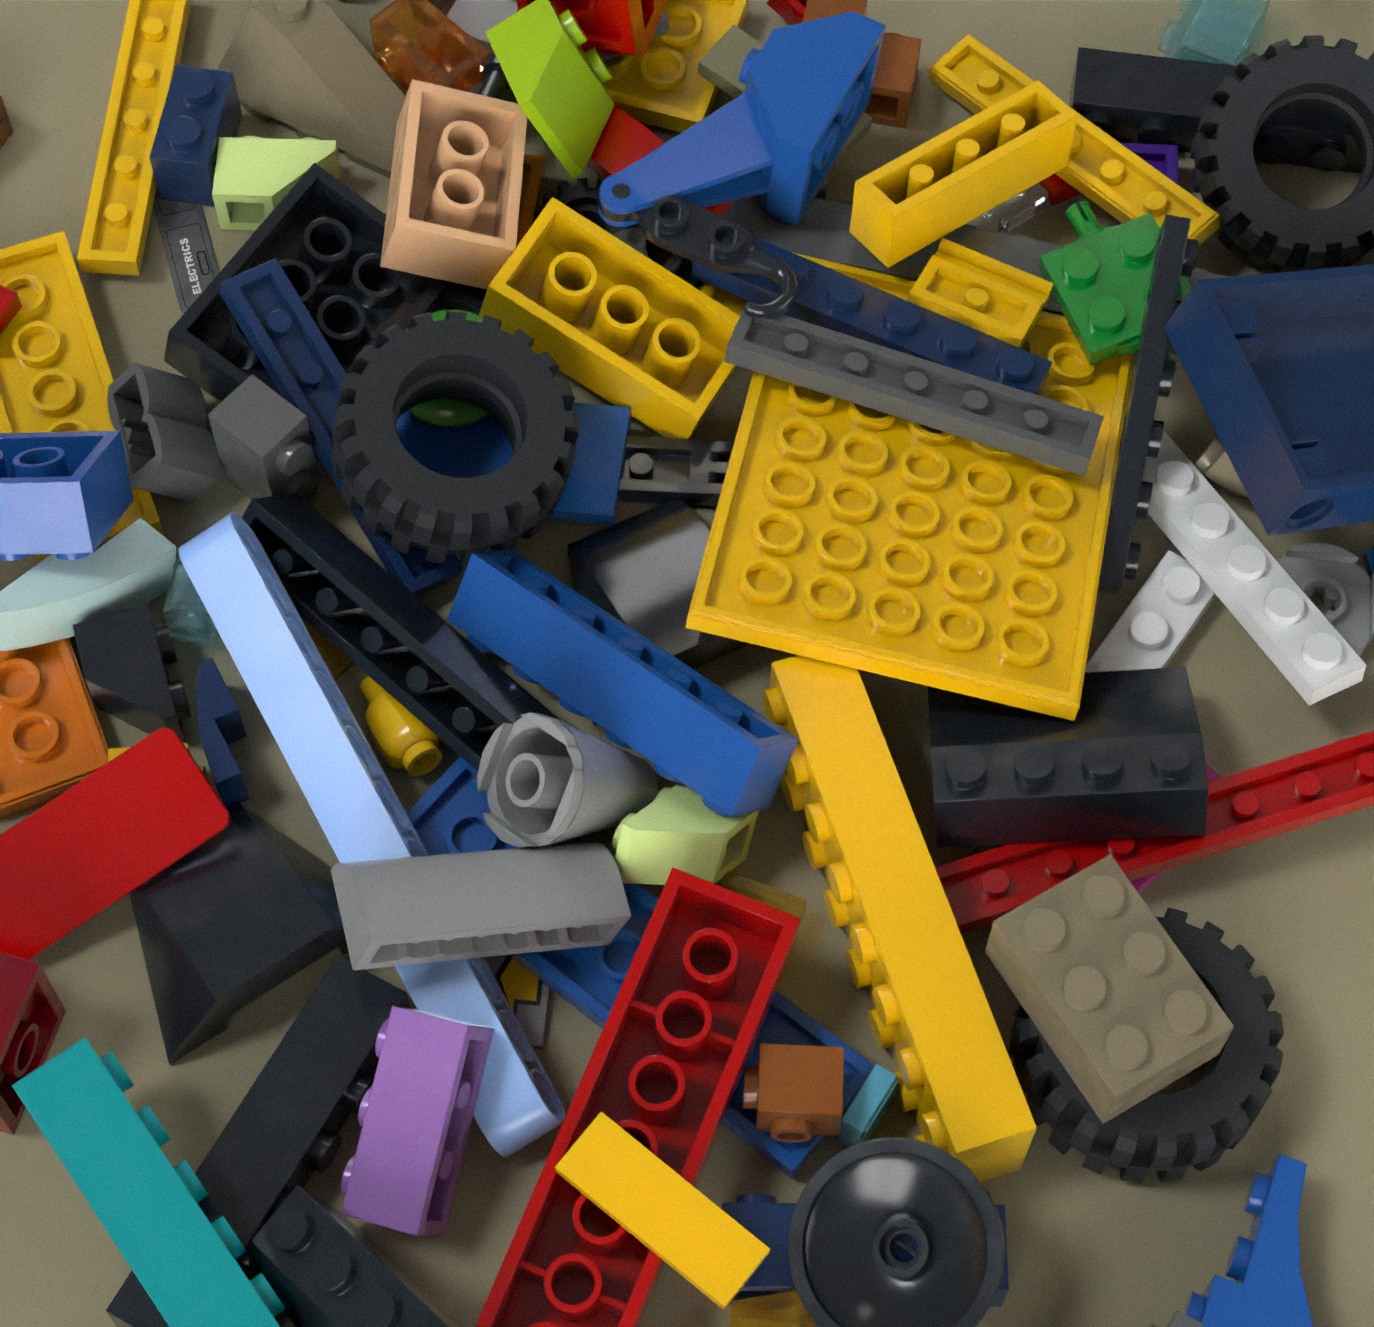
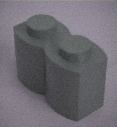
(164, 432)

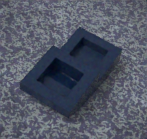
(218, 727)

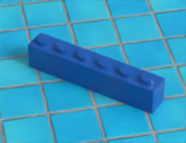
(622, 682)

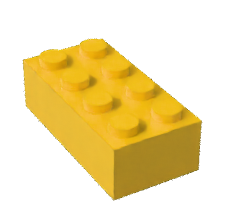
(615, 320)

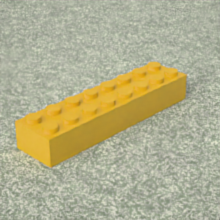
(896, 920)

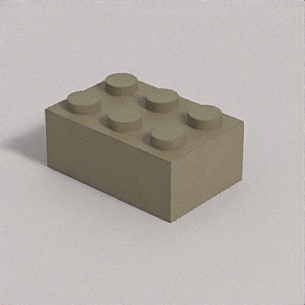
(1107, 988)

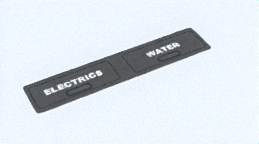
(186, 248)

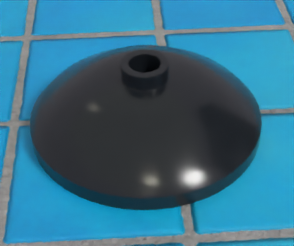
(849, 1231)

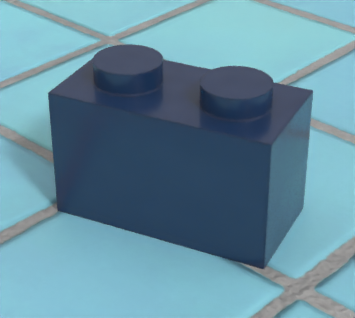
(196, 113)

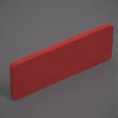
(103, 841)

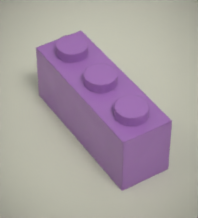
(415, 1121)

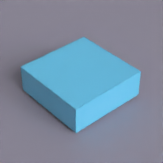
(868, 1107)

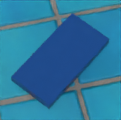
(483, 447)

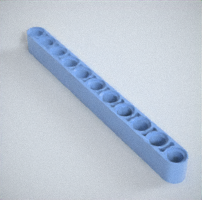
(357, 805)

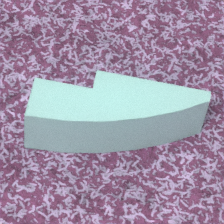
(61, 593)

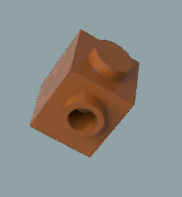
(796, 1091)

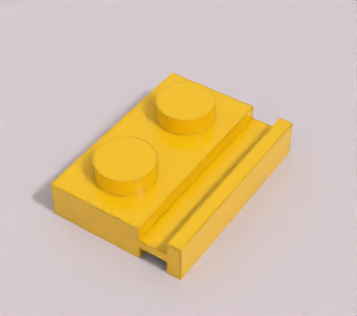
(981, 293)

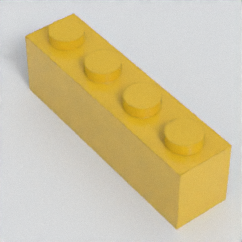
(962, 173)

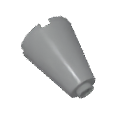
(558, 782)

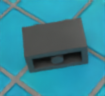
(264, 443)

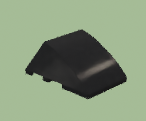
(647, 578)
(232, 926)

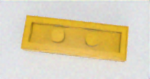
(662, 1210)

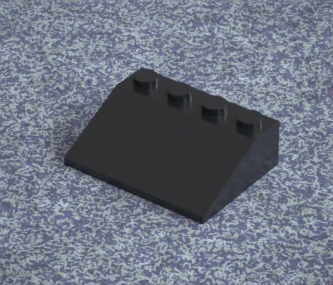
(332, 256)
(1114, 772)

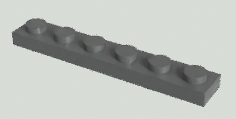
(916, 390)

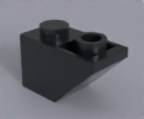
(127, 670)

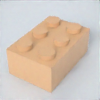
(454, 185)

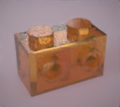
(425, 45)

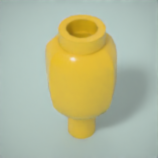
(398, 733)

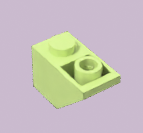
(259, 172)
(681, 835)

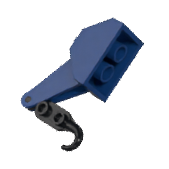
(768, 143)

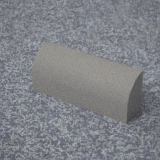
(479, 904)

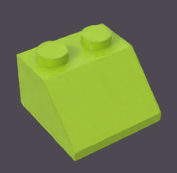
(555, 79)

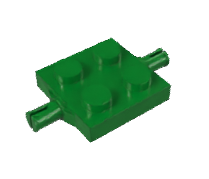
(1105, 281)

